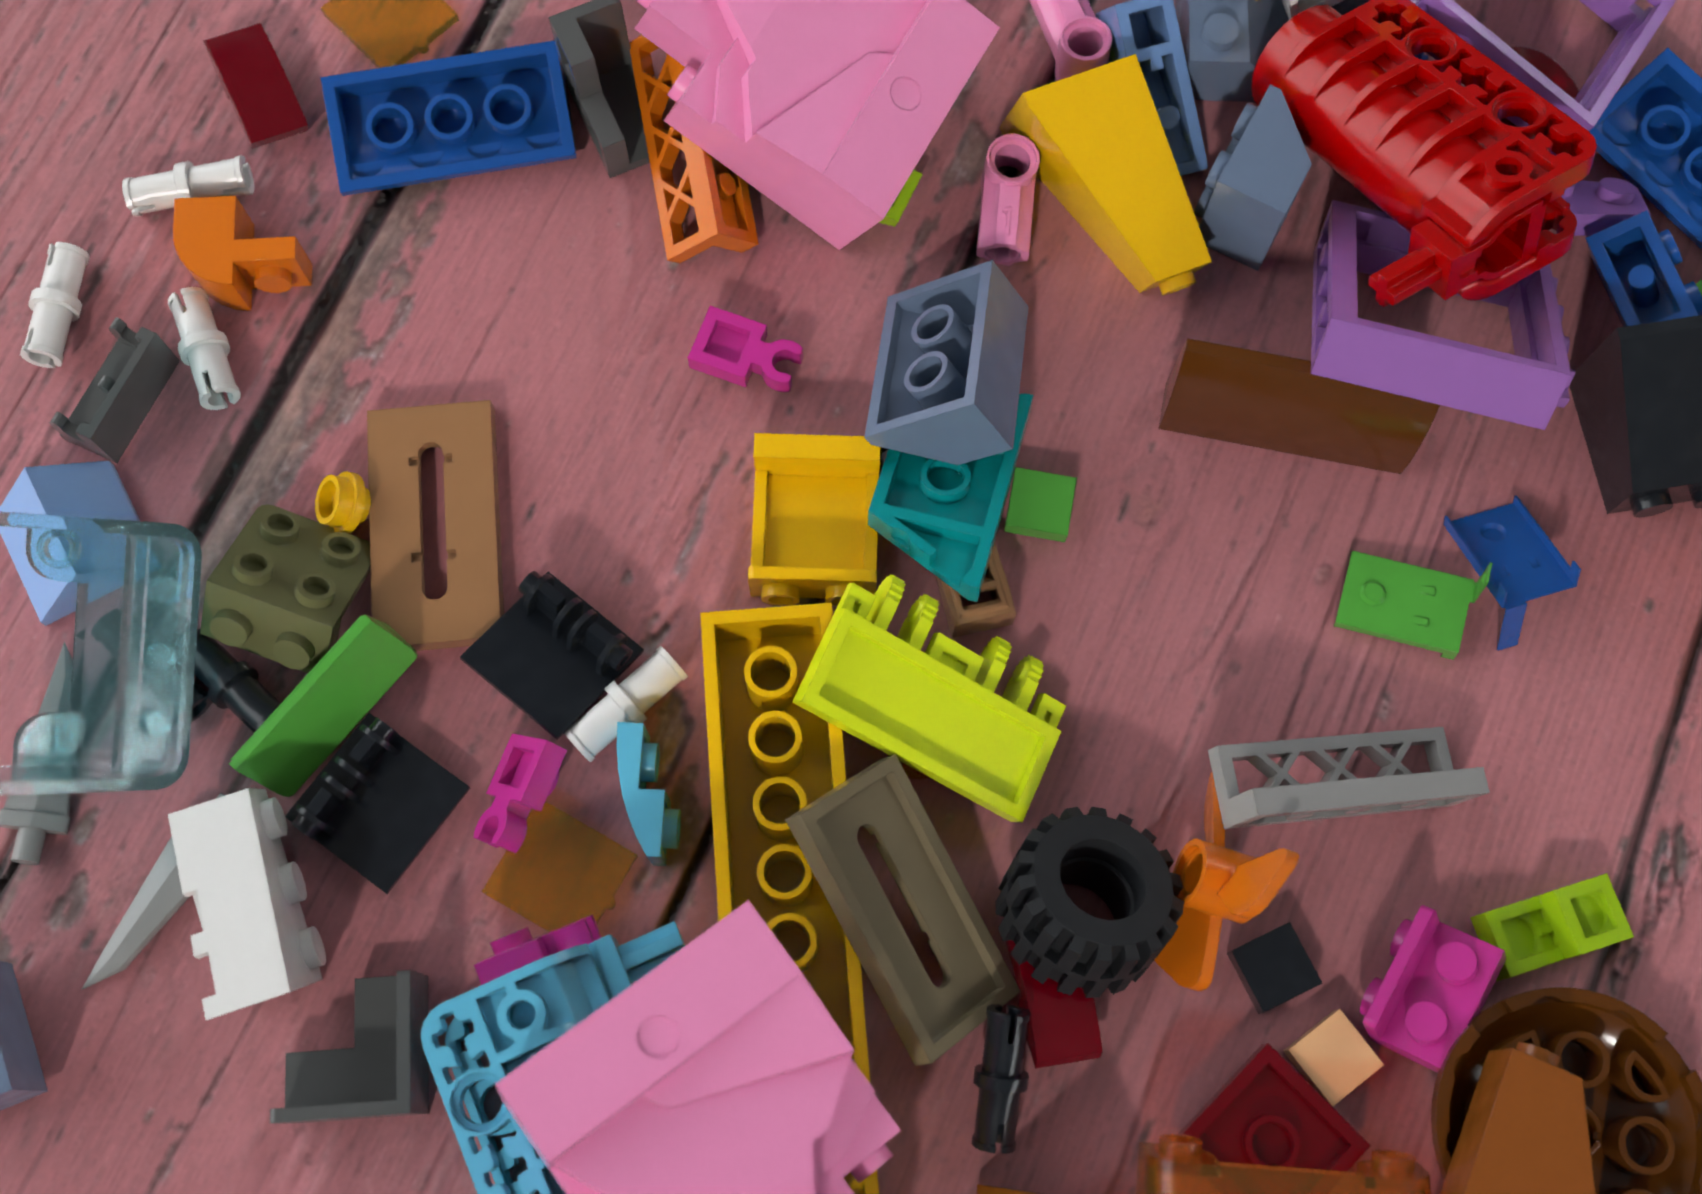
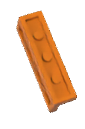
(714, 191)

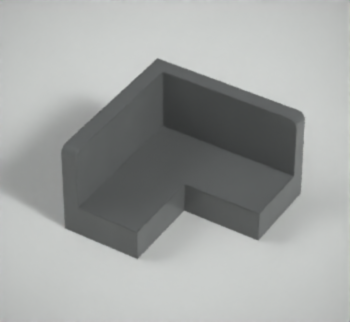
(602, 82)
(383, 1071)

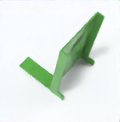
(1407, 603)

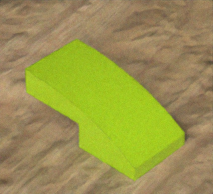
(1554, 925)

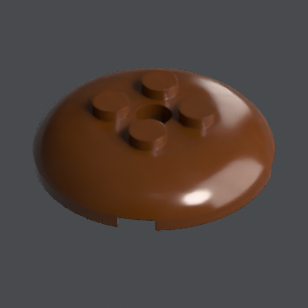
(1635, 1085)

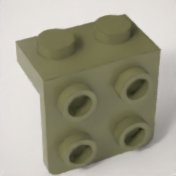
(284, 587)

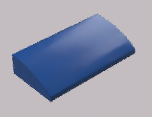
(448, 118)
(1656, 139)

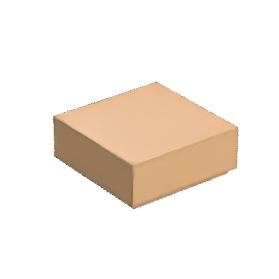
(1333, 1057)

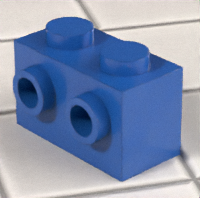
(1641, 272)

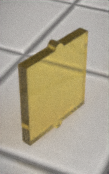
(390, 29)
(560, 871)

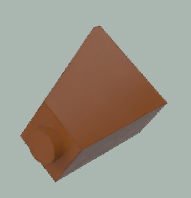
(1523, 1129)

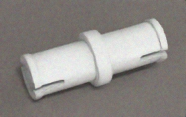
(212, 179)
(55, 305)
(204, 348)
(625, 703)

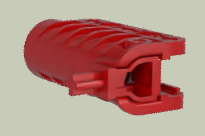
(1429, 148)

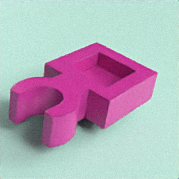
(736, 346)
(520, 783)
(521, 949)

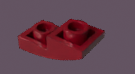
(256, 85)
(1060, 1025)

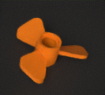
(1217, 887)

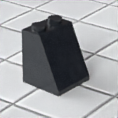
(1644, 415)

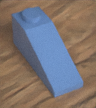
(1154, 35)

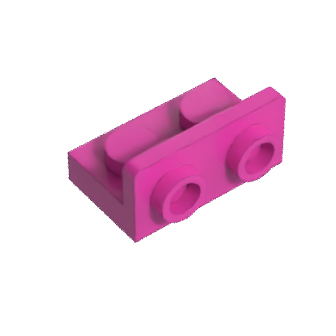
(1429, 989)

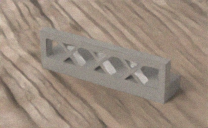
(1339, 791)

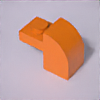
(226, 260)

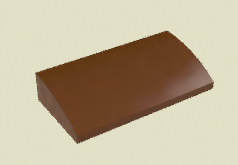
(1286, 409)

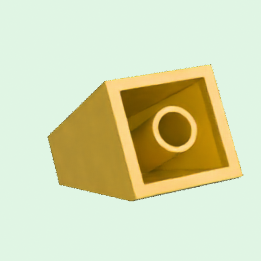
(1115, 171)

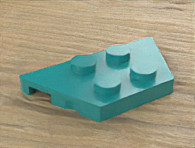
(947, 511)

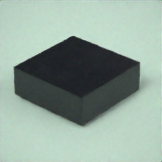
(1274, 968)

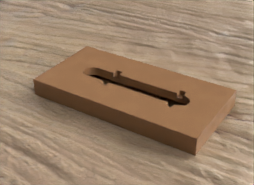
(471, 522)

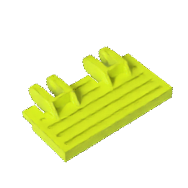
(936, 704)

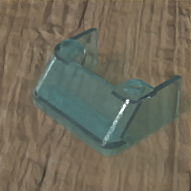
(129, 656)

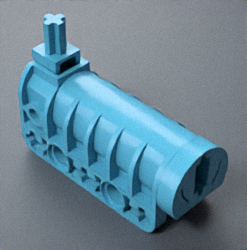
(511, 1024)

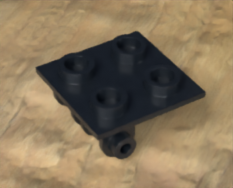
(551, 653)
(377, 803)

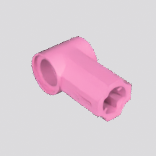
(1073, 32)
(1007, 201)

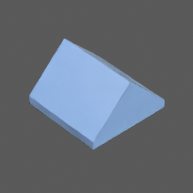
(65, 490)

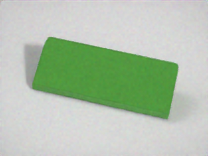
(325, 706)

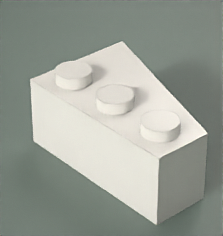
(245, 900)

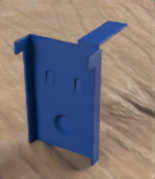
(1522, 558)

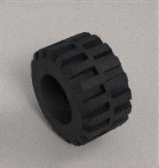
(1116, 866)

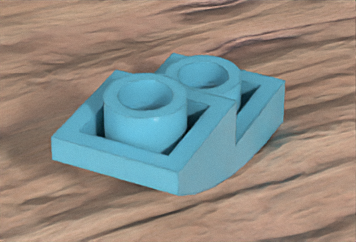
(648, 809)

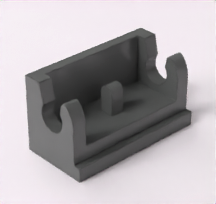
(119, 393)

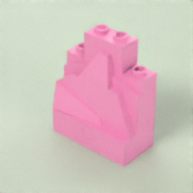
(818, 96)
(705, 1081)

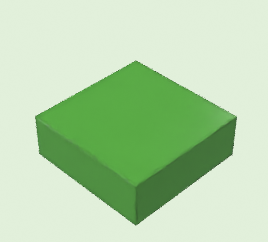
(1040, 504)

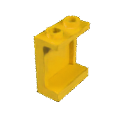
(812, 517)

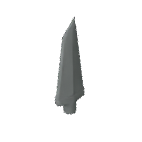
(41, 813)
(148, 913)

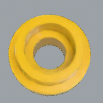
(342, 501)

